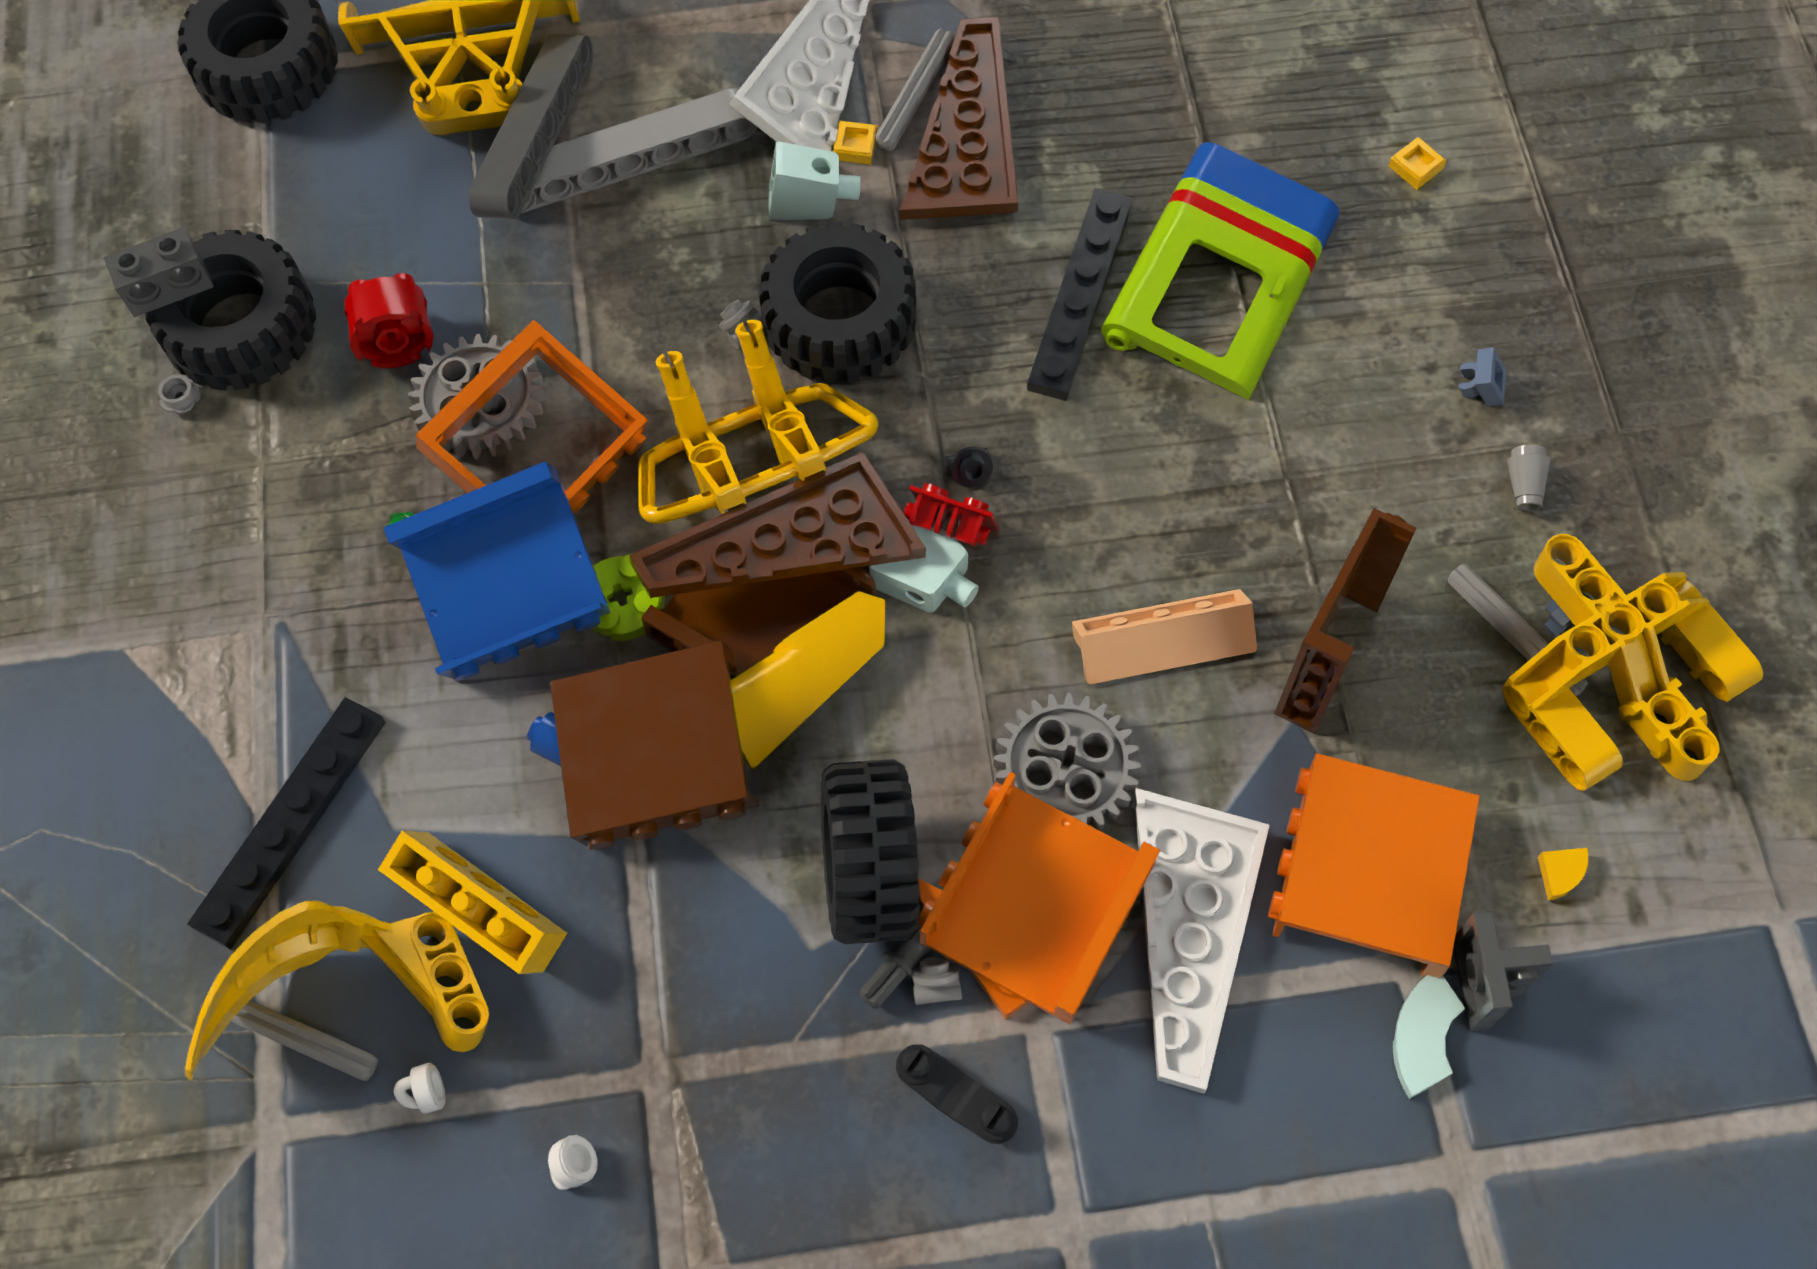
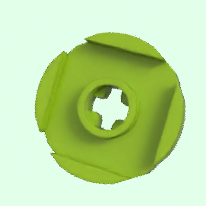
(624, 621)

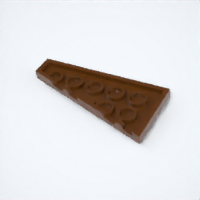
(967, 143)
(801, 529)

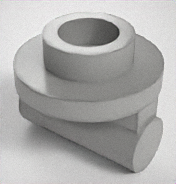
(736, 314)
(936, 981)

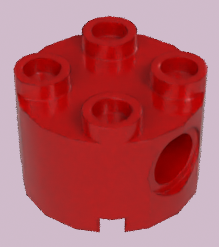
(388, 320)

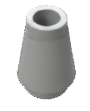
(1528, 475)

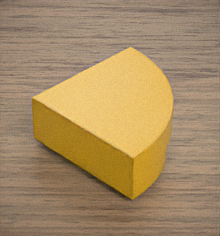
(1562, 870)

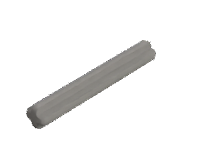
(914, 90)
(1501, 615)
(307, 1040)

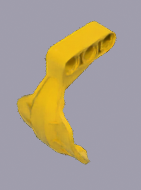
(314, 930)

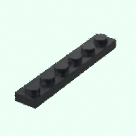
(1079, 295)
(286, 823)

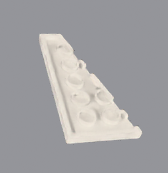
(805, 75)
(1194, 925)

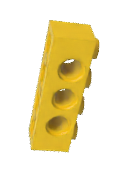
(472, 902)

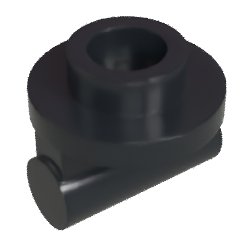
(970, 466)

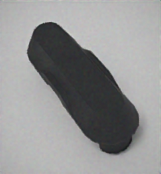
(956, 1094)

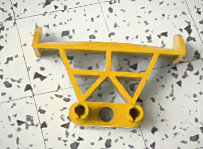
(435, 100)

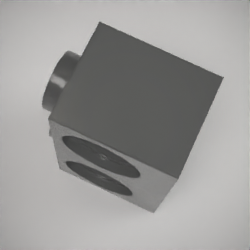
(158, 272)

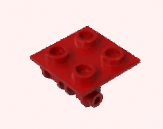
(974, 515)

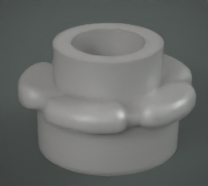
(175, 386)

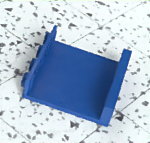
(500, 570)

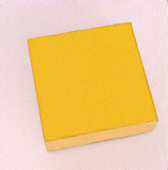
(855, 142)
(1417, 163)

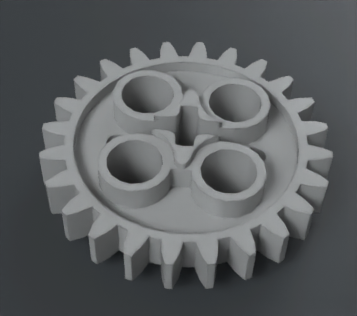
(517, 399)
(1077, 728)

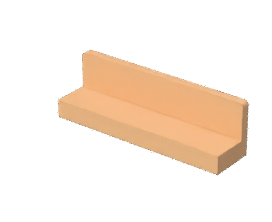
(1166, 636)

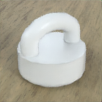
(426, 1089)
(572, 1162)

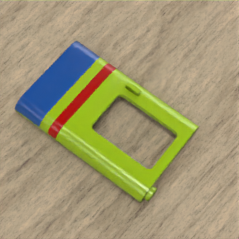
(1247, 218)

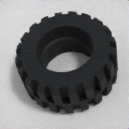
(262, 84)
(835, 259)
(257, 343)
(869, 851)

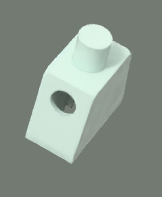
(807, 183)
(928, 579)

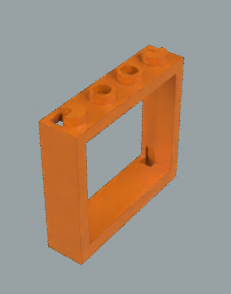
(497, 374)

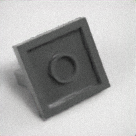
(1493, 974)

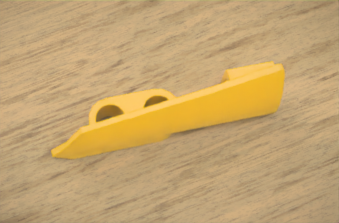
(805, 673)

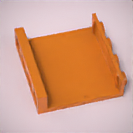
(1376, 861)
(1035, 900)

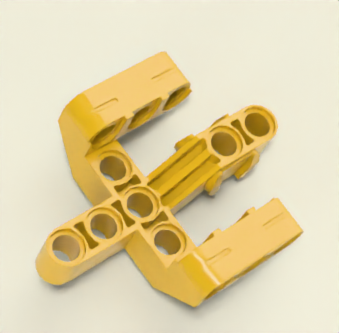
(1665, 605)

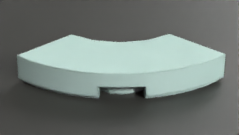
(1422, 1033)

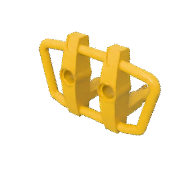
(777, 410)

